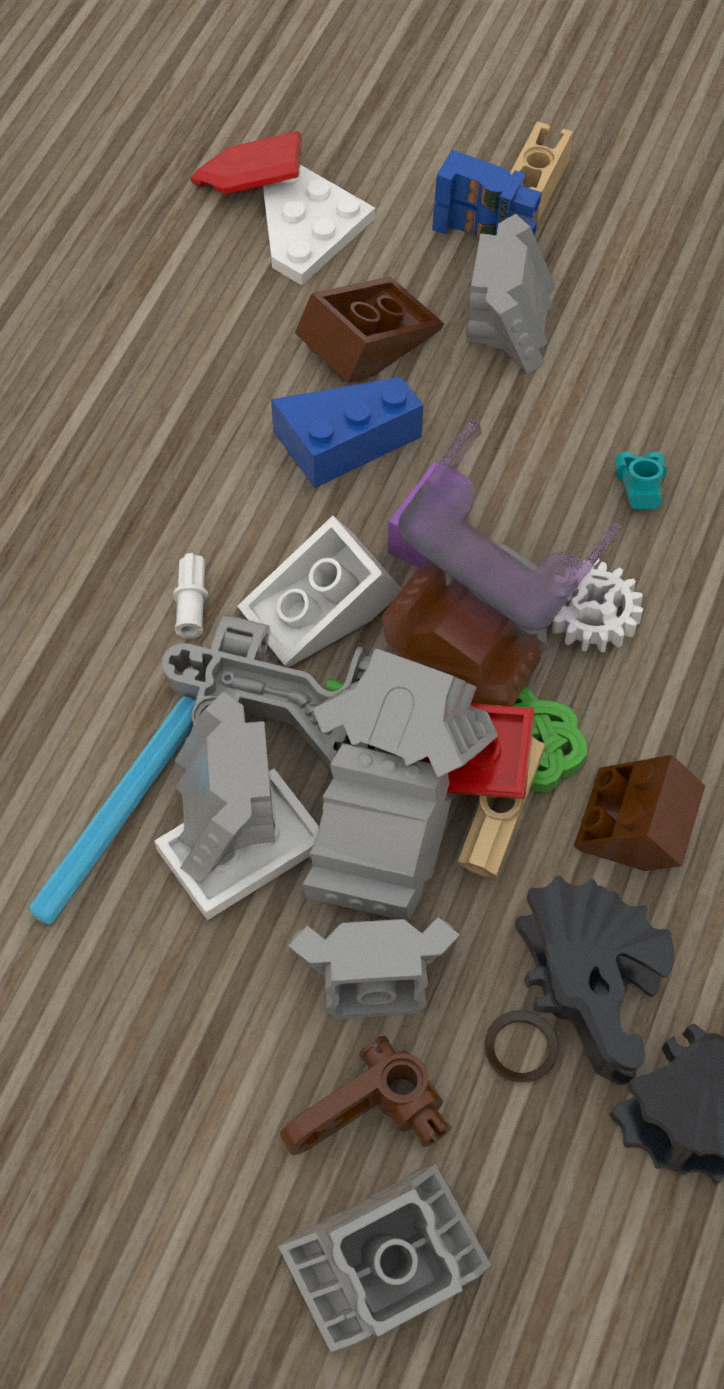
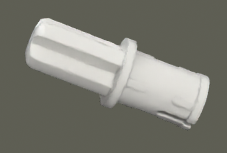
(190, 596)

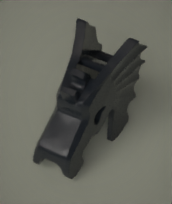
(581, 950)
(680, 1107)

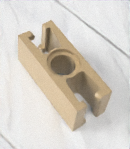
(542, 164)

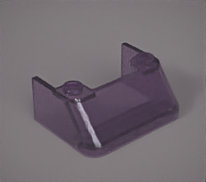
(437, 531)

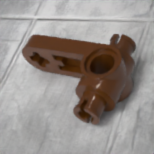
(409, 1111)

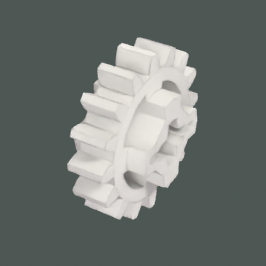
(594, 609)

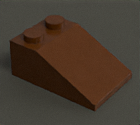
(365, 326)

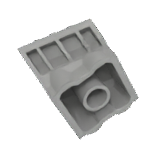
(511, 294)
(410, 713)
(224, 786)
(377, 833)
(374, 965)
(384, 1259)

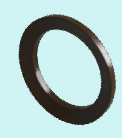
(530, 1018)

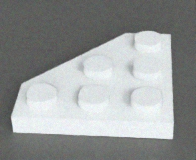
(310, 223)

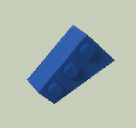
(346, 426)

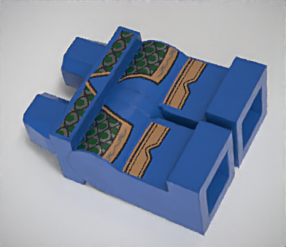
(480, 195)

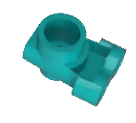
(641, 478)

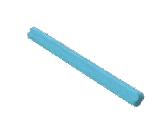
(113, 813)

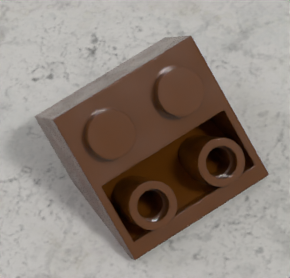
(641, 813)

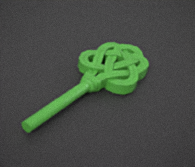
(553, 726)

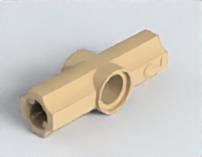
(493, 831)

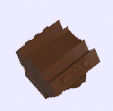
(460, 637)

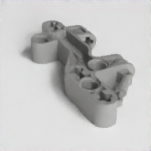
(263, 688)

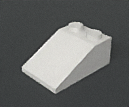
(320, 593)

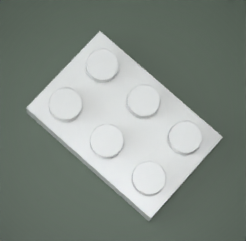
(250, 866)

